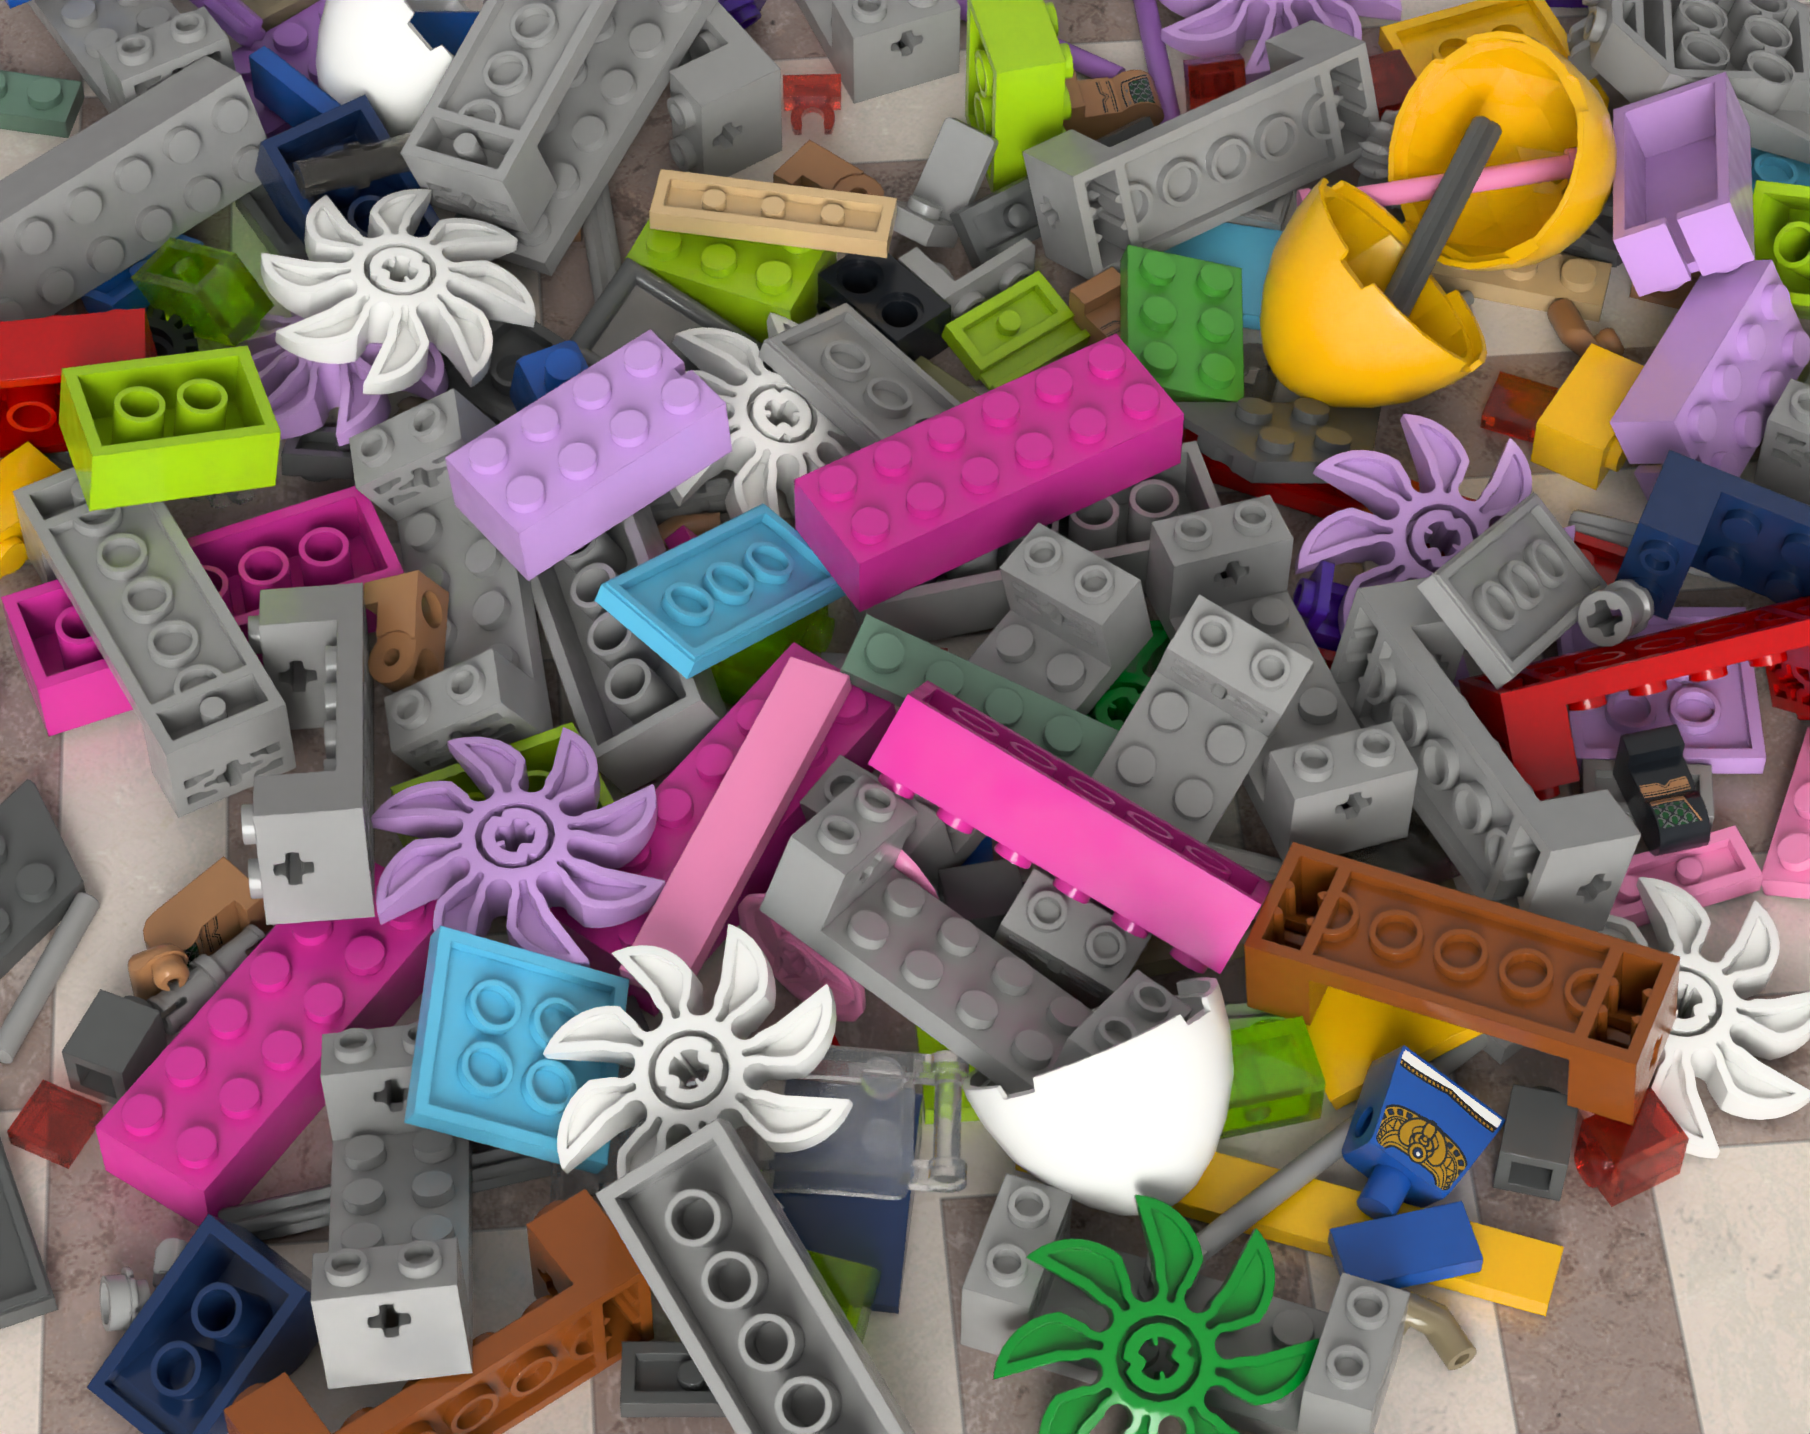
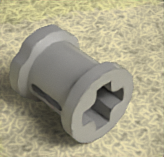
(1608, 630)

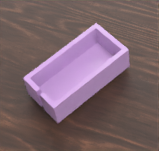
(1683, 185)
(1714, 374)
(589, 454)

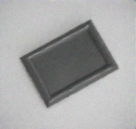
(641, 302)

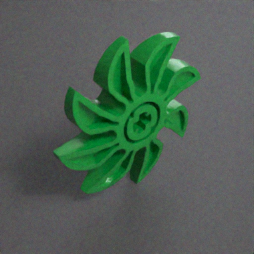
(1191, 1335)

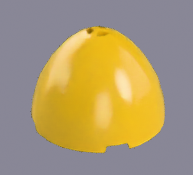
(1542, 111)
(1334, 328)

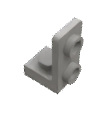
(946, 184)
(977, 285)

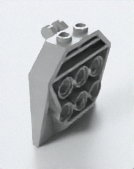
(1672, 43)

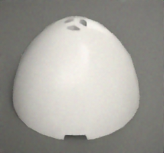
(380, 54)
(1126, 1117)

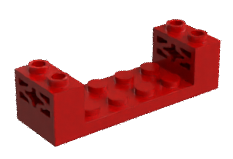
(1531, 710)

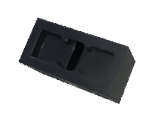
(889, 300)

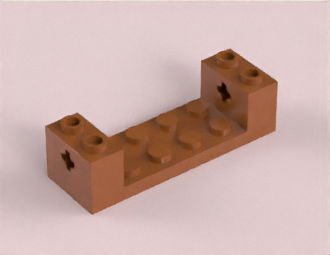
(1468, 965)
(583, 1311)

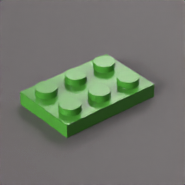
(1184, 323)

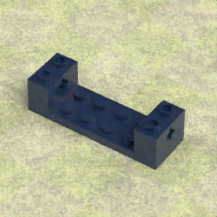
(1721, 528)

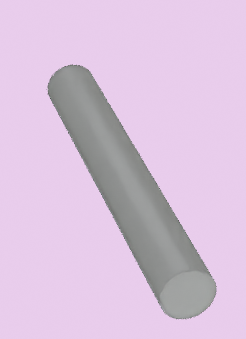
(46, 974)

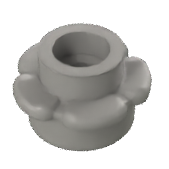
(121, 1299)

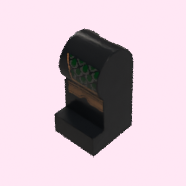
(1661, 790)

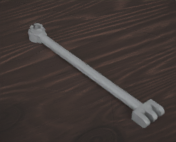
(1313, 1163)

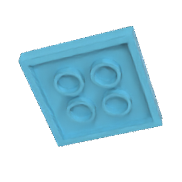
(484, 1041)

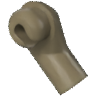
(1440, 1329)

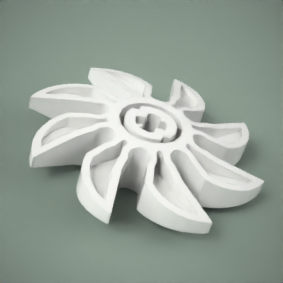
(397, 291)
(770, 423)
(1719, 1024)
(694, 1042)

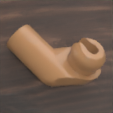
(1575, 332)

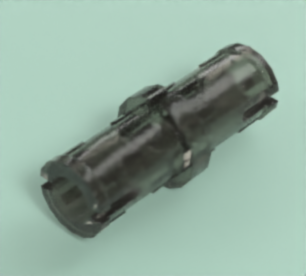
(352, 166)

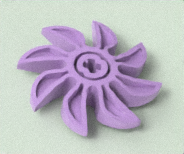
(1225, 25)
(306, 390)
(1410, 517)
(519, 848)

